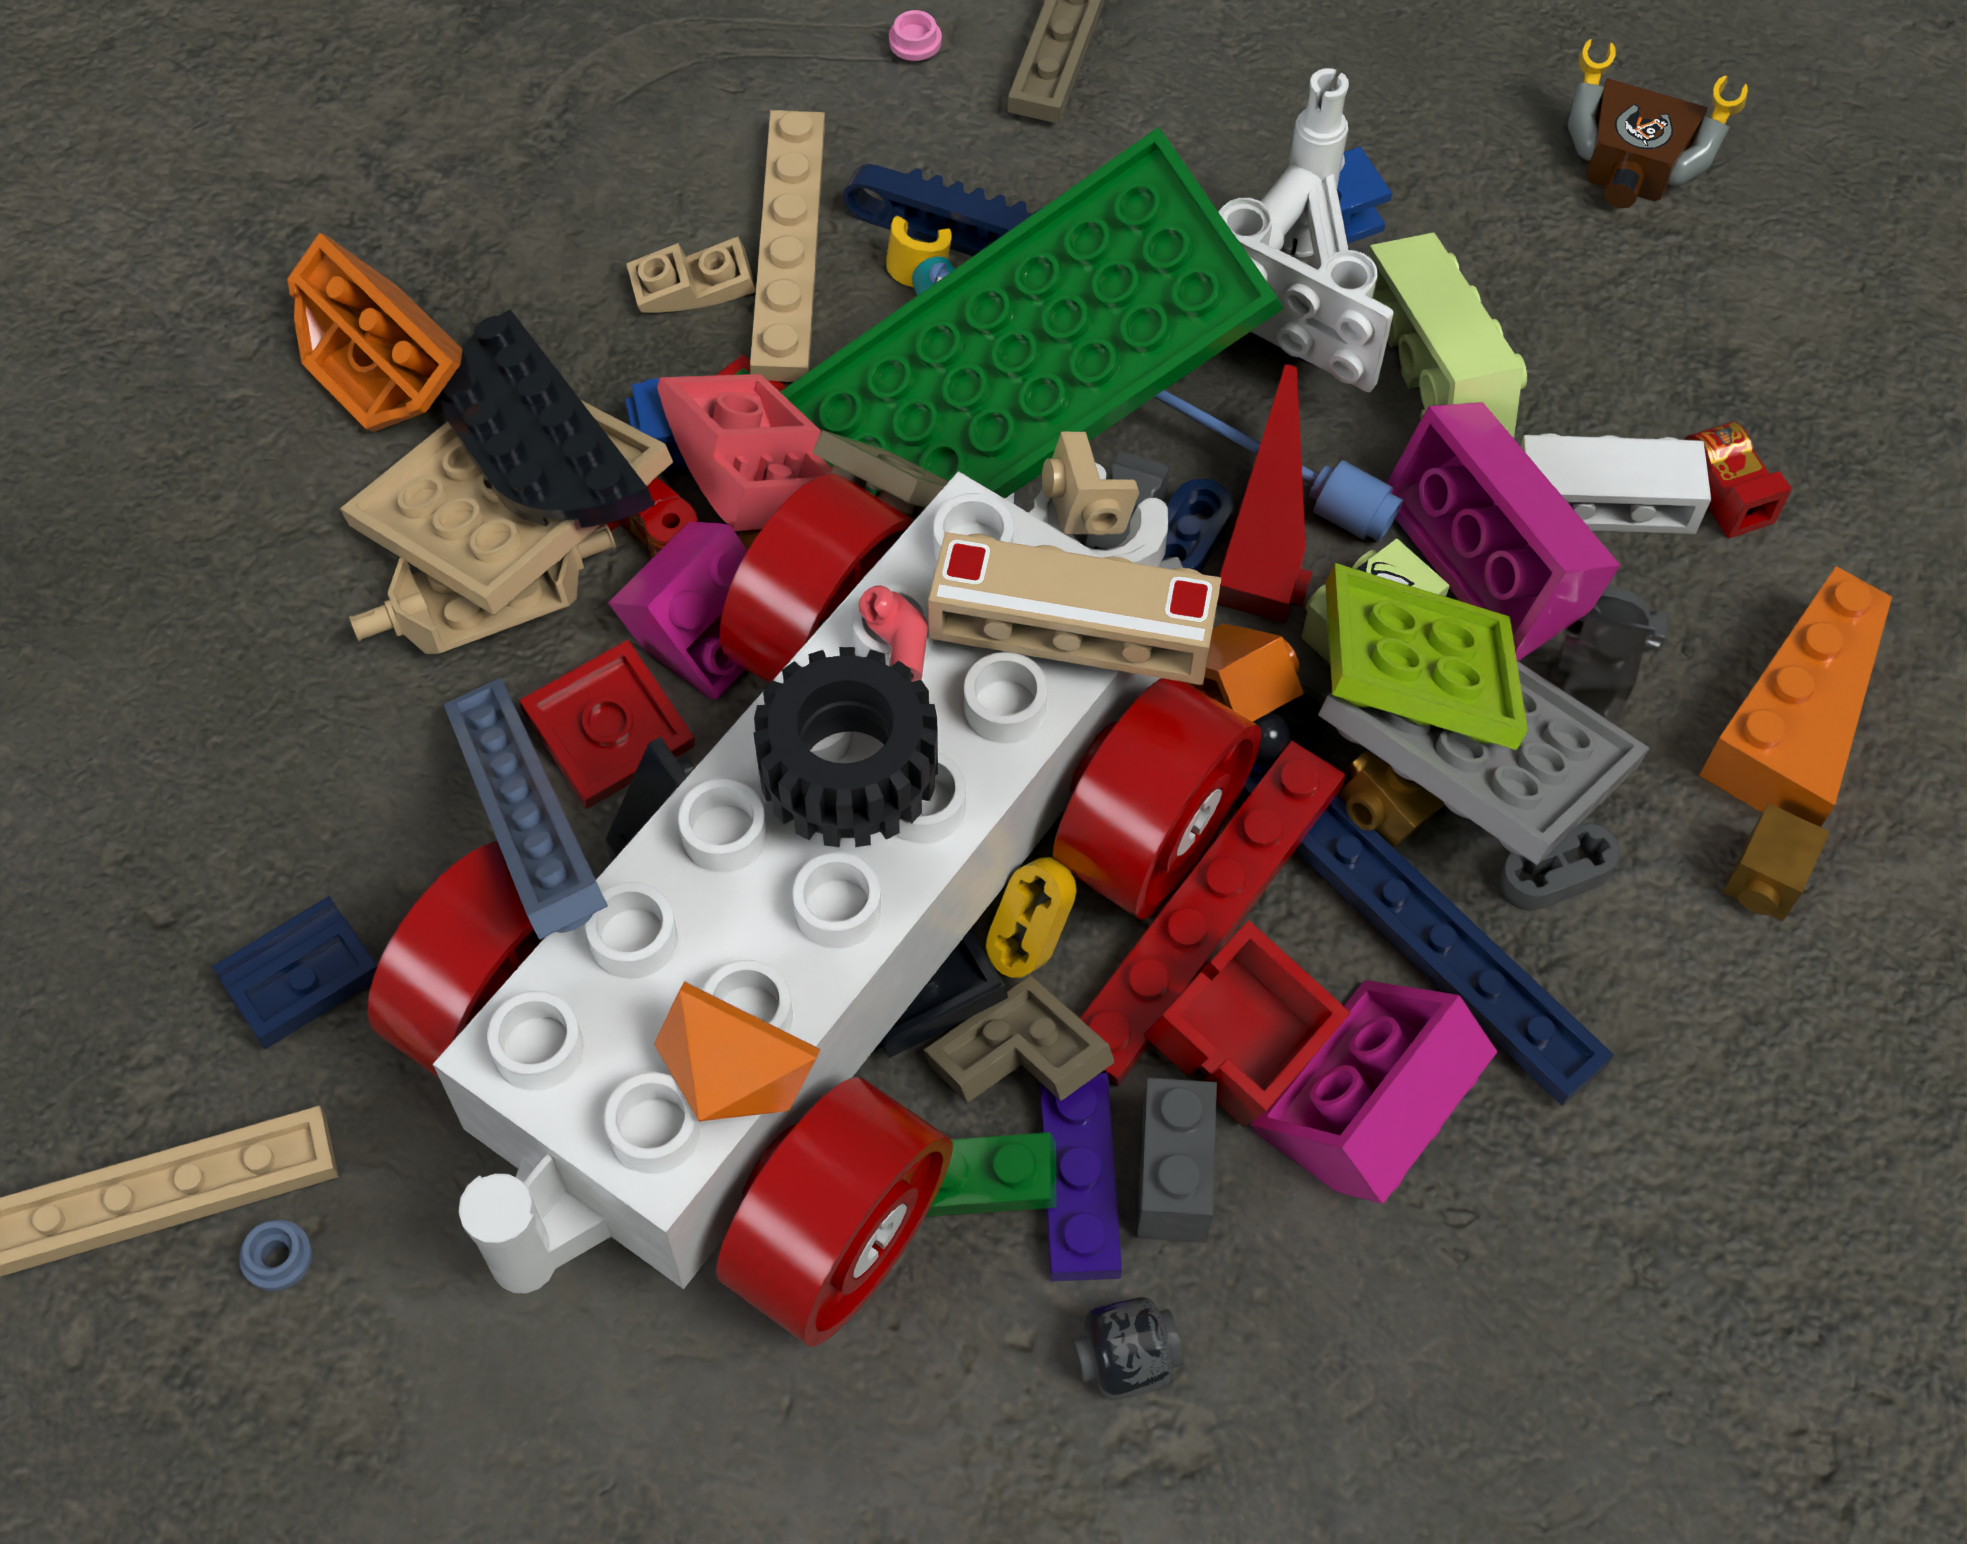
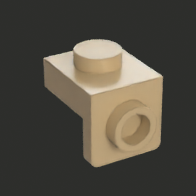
(1080, 496)

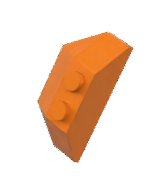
(367, 338)

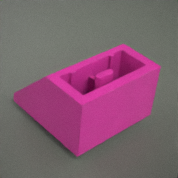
(679, 602)

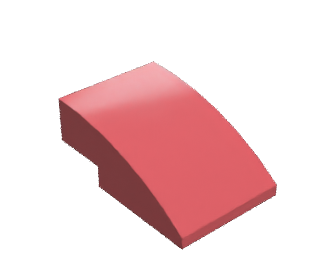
(741, 443)

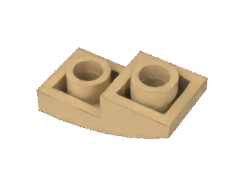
(681, 282)

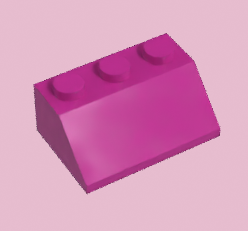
(1378, 1088)

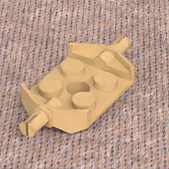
(443, 619)

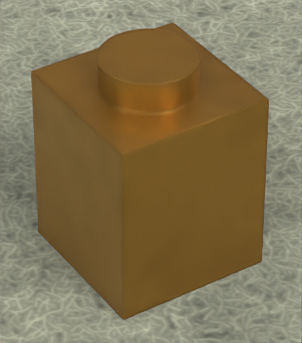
(1776, 862)

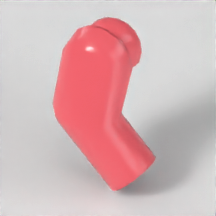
(898, 625)

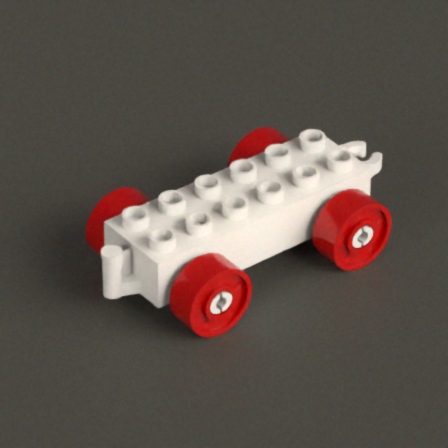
(830, 943)

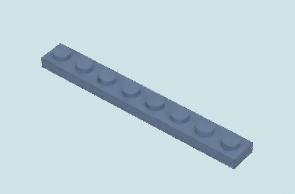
(524, 812)

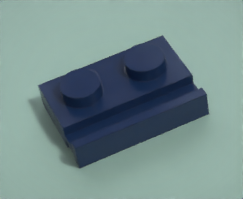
(296, 972)

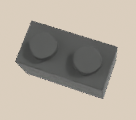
(1177, 1160)

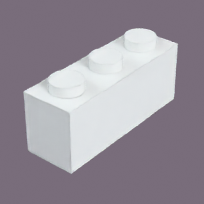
(1627, 480)

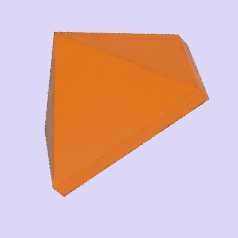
(730, 1059)

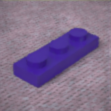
(1085, 1220)

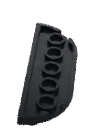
(535, 433)

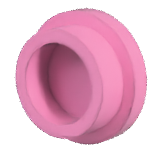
(915, 36)

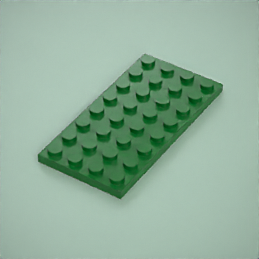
(1049, 328)

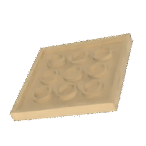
(455, 528)

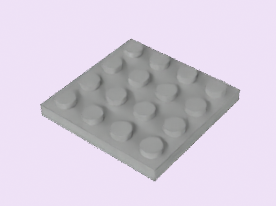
(1520, 795)

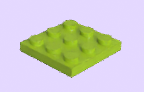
(1424, 657)

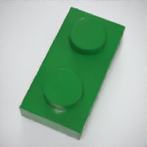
(998, 1175)

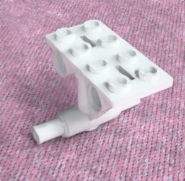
(1327, 308)

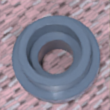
(266, 1239)

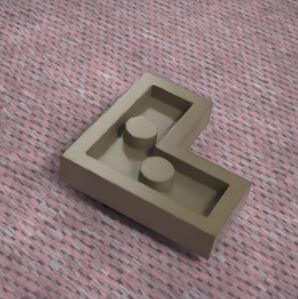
(1022, 1030)

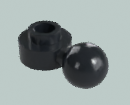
(1292, 721)

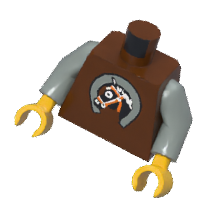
(1642, 138)

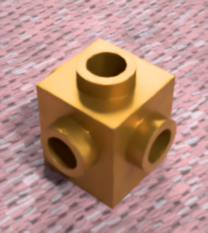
(1385, 801)

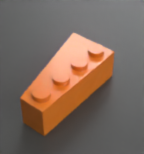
(1803, 712)

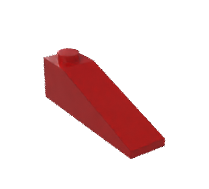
(1268, 542)

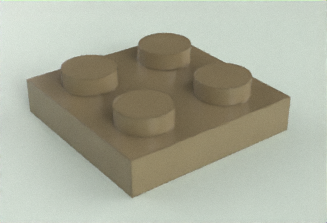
(897, 479)

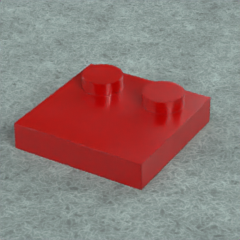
(602, 721)

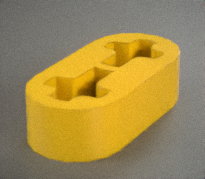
(1019, 912)

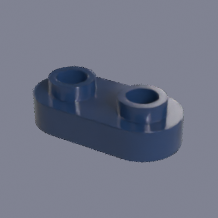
(1193, 538)

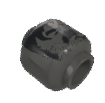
(1128, 1348)

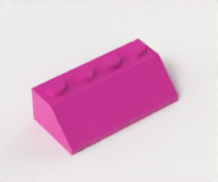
(1497, 525)

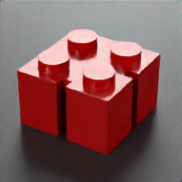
(1248, 1023)

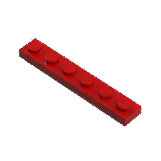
(1212, 902)

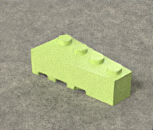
(1444, 331)

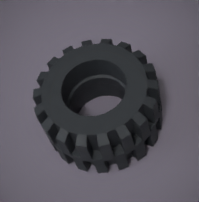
(835, 698)

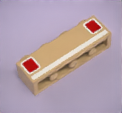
(1073, 607)

